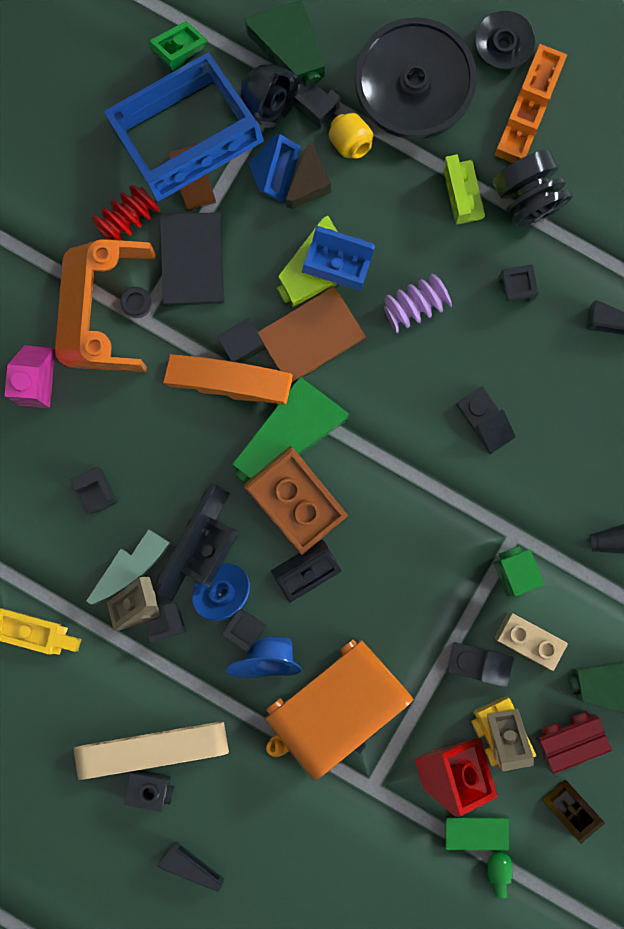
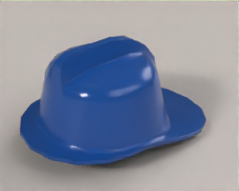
(266, 658)

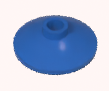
(210, 601)

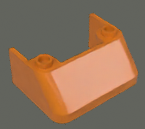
(74, 342)

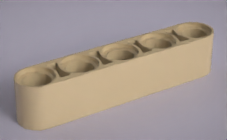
(150, 750)

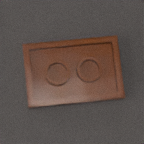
(312, 334)
(295, 500)

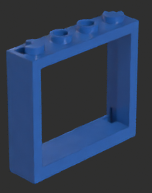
(205, 155)

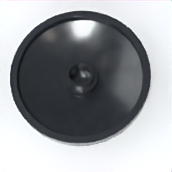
(415, 78)

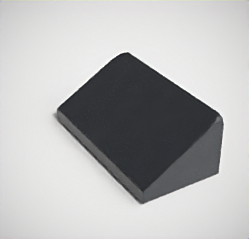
(306, 571)

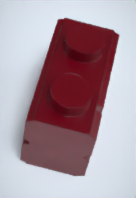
(573, 742)

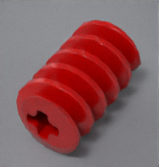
(125, 213)

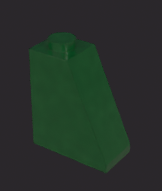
(288, 41)
(600, 685)

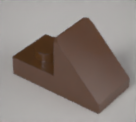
(198, 192)

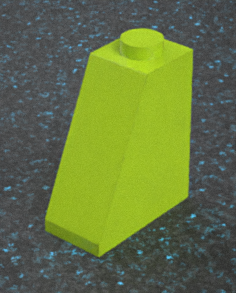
(299, 286)

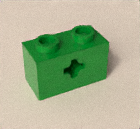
(518, 571)

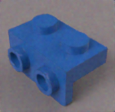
(338, 258)

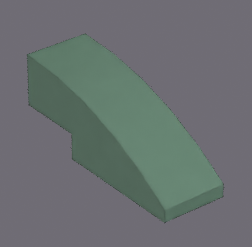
(129, 567)

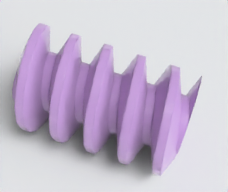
(416, 301)

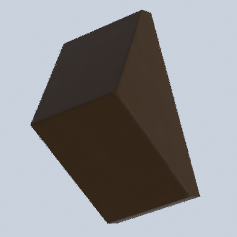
(309, 180)
(573, 811)

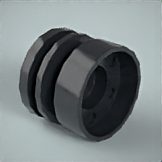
(534, 193)

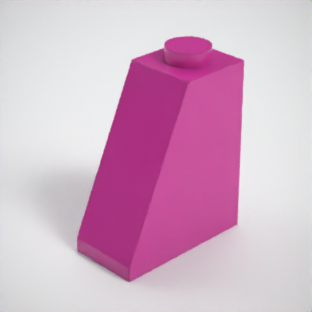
(31, 377)

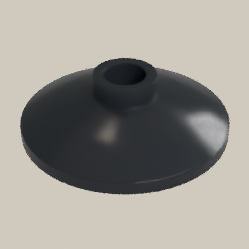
(506, 27)

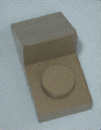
(134, 605)
(510, 740)

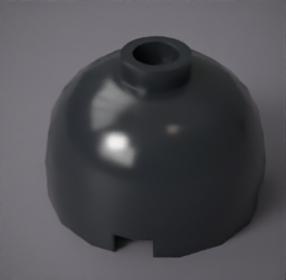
(268, 93)

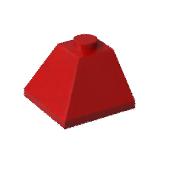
(457, 776)

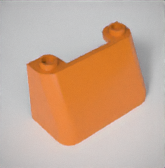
(338, 709)

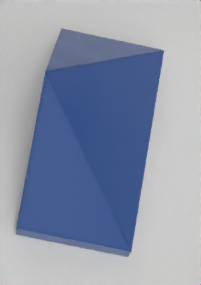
(275, 166)

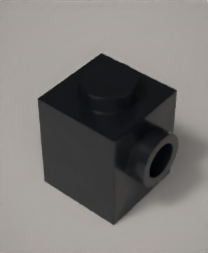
(149, 791)

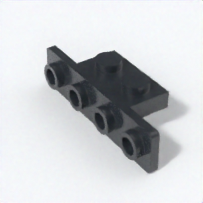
(201, 546)

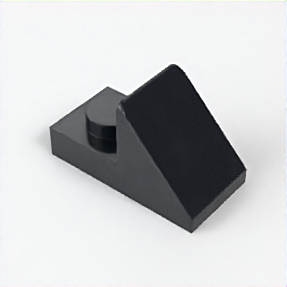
(486, 420)
(480, 664)

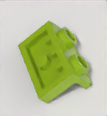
(463, 190)

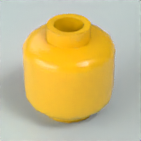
(350, 135)

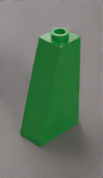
(299, 423)

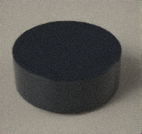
(136, 302)

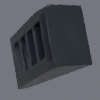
(605, 318)
(186, 865)

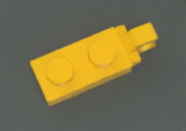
(35, 633)

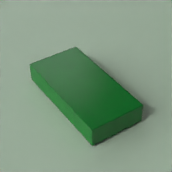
(476, 833)

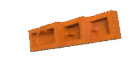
(531, 104)
(228, 378)

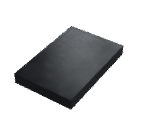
(192, 259)

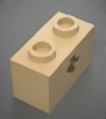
(530, 641)

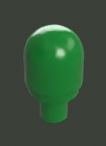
(500, 873)

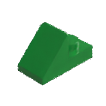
(177, 45)

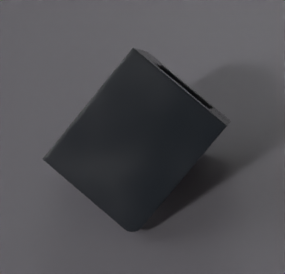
(317, 104)
(519, 283)
(241, 341)
(94, 490)
(167, 625)
(244, 629)

